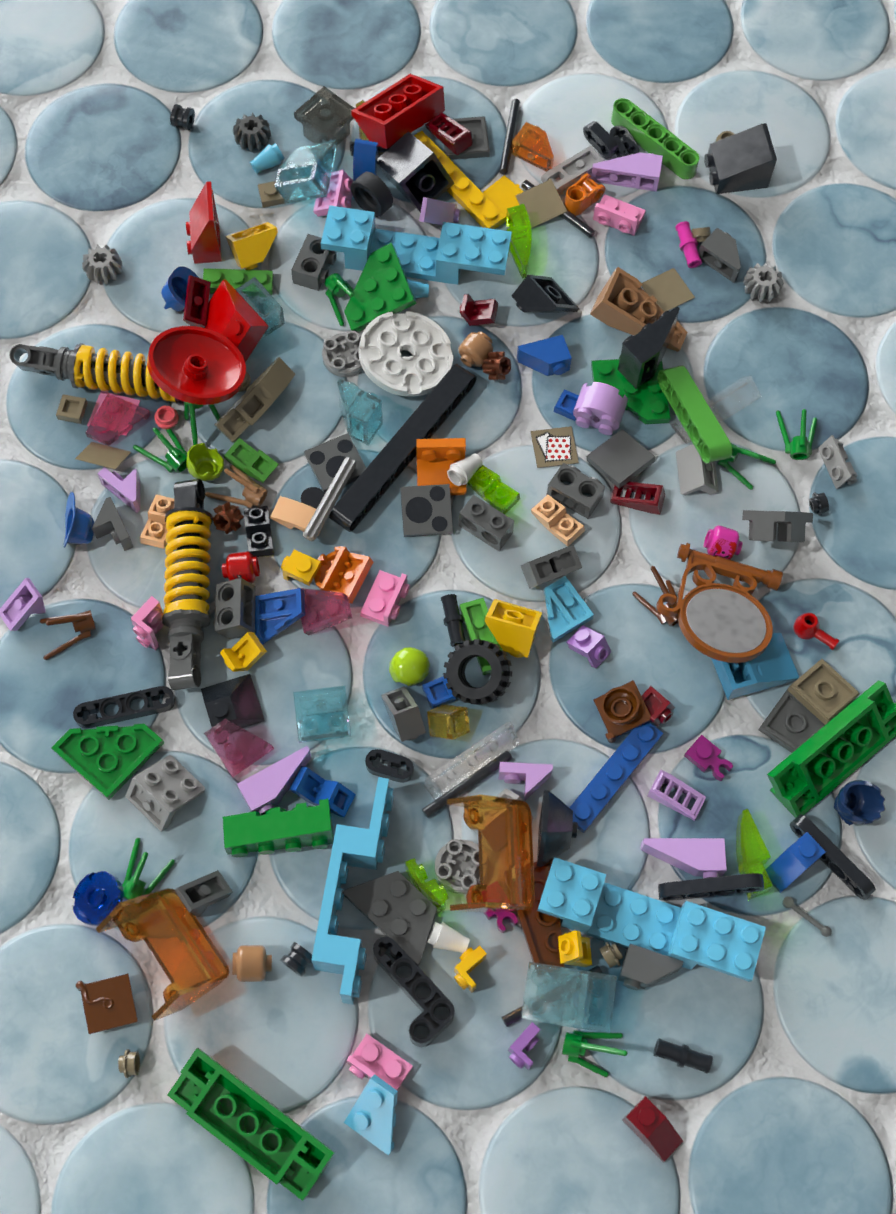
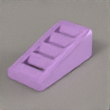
(673, 782)

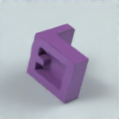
(527, 1041)

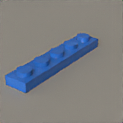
(614, 774)

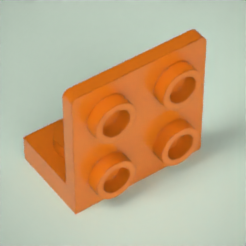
(434, 461)

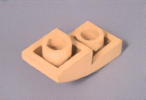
(292, 513)
(557, 521)
(155, 528)

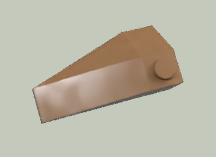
(629, 308)

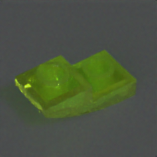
(492, 490)
(429, 889)

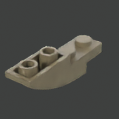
(256, 400)

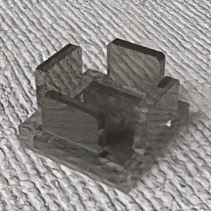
(325, 117)

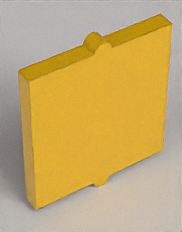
(503, 194)

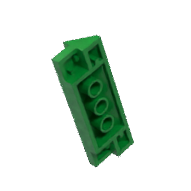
(835, 751)
(250, 1125)

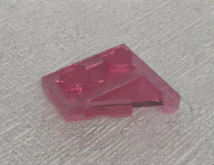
(114, 419)
(324, 610)
(236, 746)

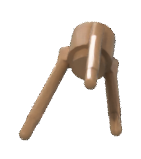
(253, 492)

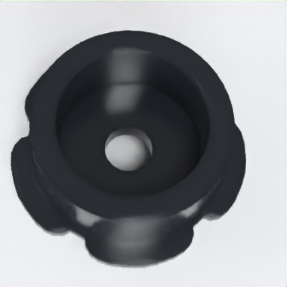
(819, 503)

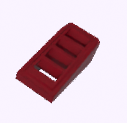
(457, 143)
(645, 505)

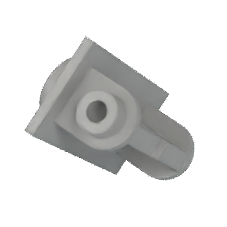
(834, 460)

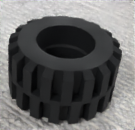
(456, 672)

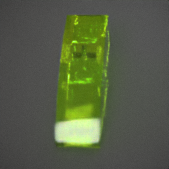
(521, 238)
(751, 851)

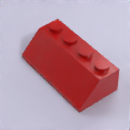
(399, 109)

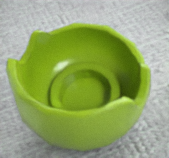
(204, 462)
(409, 666)

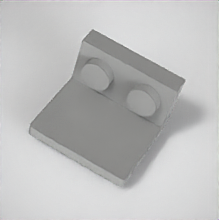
(163, 790)

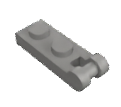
(572, 169)

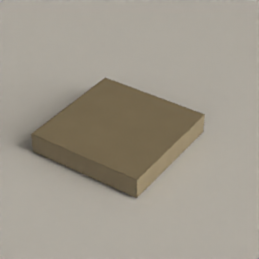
(823, 691)

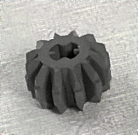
(251, 132)

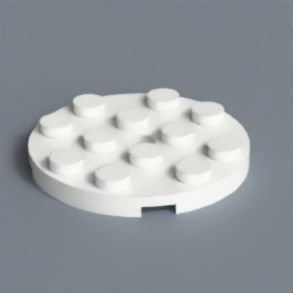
(404, 375)

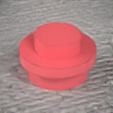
(166, 417)

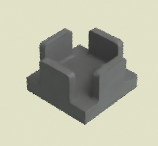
(764, 523)

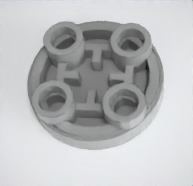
(342, 354)
(458, 865)

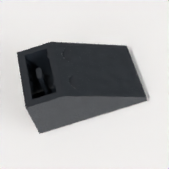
(645, 350)

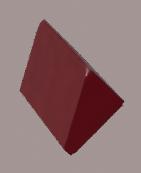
(196, 301)

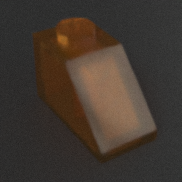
(533, 147)

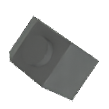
(721, 254)
(403, 714)
(645, 967)

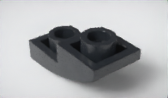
(258, 531)

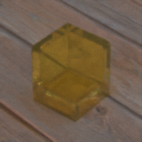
(448, 721)

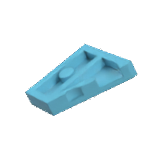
(565, 608)
(375, 1114)

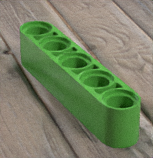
(655, 138)
(694, 414)

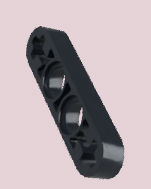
(123, 702)
(835, 859)
(711, 887)

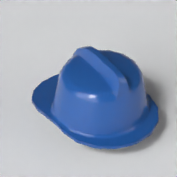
(176, 288)
(77, 524)

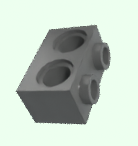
(314, 260)
(572, 495)
(486, 523)
(551, 566)
(235, 608)

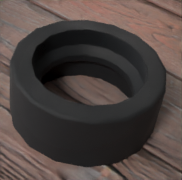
(372, 194)

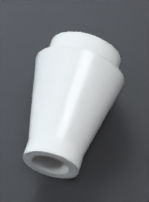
(463, 470)
(447, 938)

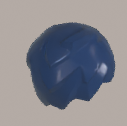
(859, 803)

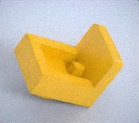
(300, 567)
(243, 653)
(575, 949)
(469, 961)

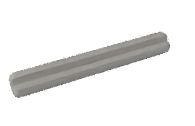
(329, 499)

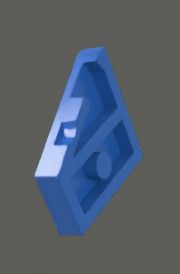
(277, 612)

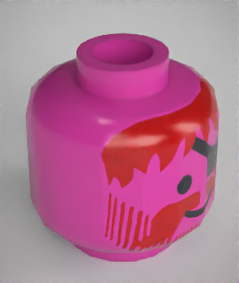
(722, 542)

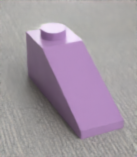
(631, 171)
(438, 211)
(271, 784)
(693, 855)

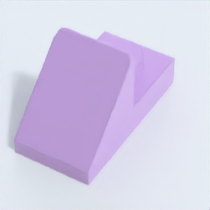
(126, 490)
(21, 604)
(532, 774)

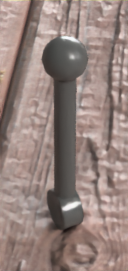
(788, 903)

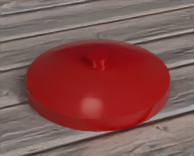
(196, 365)

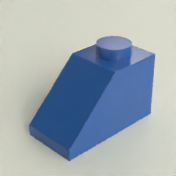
(546, 356)
(794, 862)

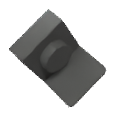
(109, 522)
(203, 892)

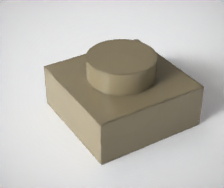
(269, 195)
(71, 409)

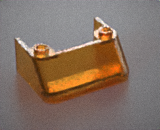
(504, 854)
(176, 943)

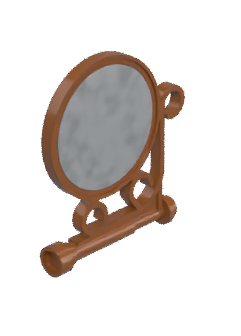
(718, 617)

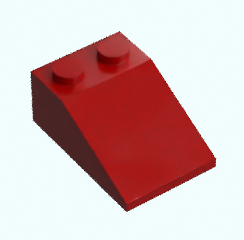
(204, 228)
(235, 319)

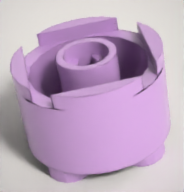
(600, 407)

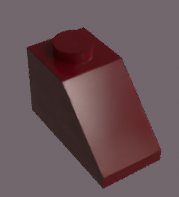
(653, 1128)

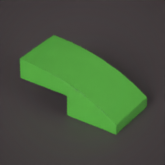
(250, 461)

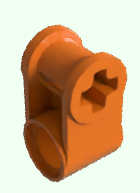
(583, 194)

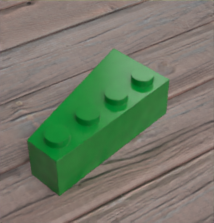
(279, 830)

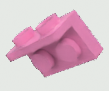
(338, 193)
(618, 214)
(384, 598)
(148, 622)
(375, 1058)

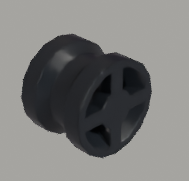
(182, 117)
(297, 959)

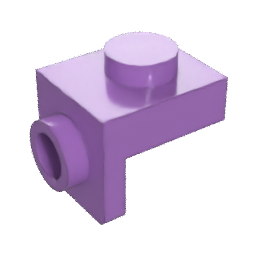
(590, 645)

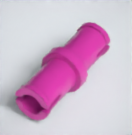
(688, 244)

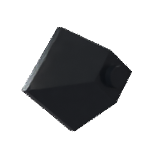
(542, 295)
(233, 701)
(555, 828)

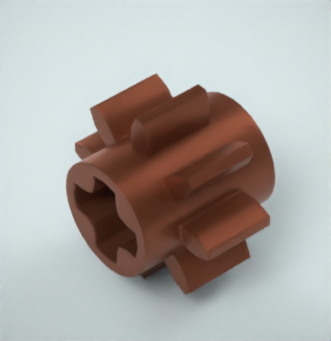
(496, 366)
(227, 517)

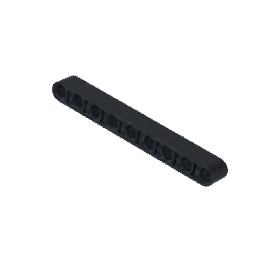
(402, 448)

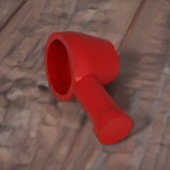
(807, 631)

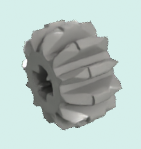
(102, 264)
(763, 282)

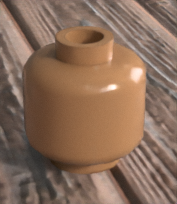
(475, 349)
(251, 963)

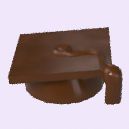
(622, 710)
(108, 1003)

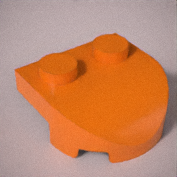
(342, 572)

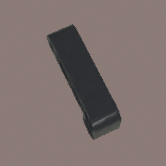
(409, 986)

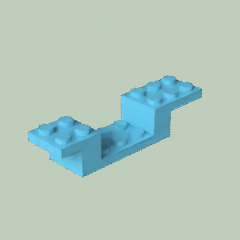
(420, 255)
(357, 849)
(627, 918)

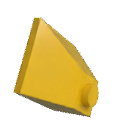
(252, 244)
(513, 627)

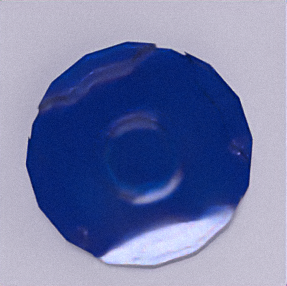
(97, 897)

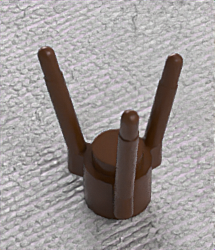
(663, 619)
(82, 623)

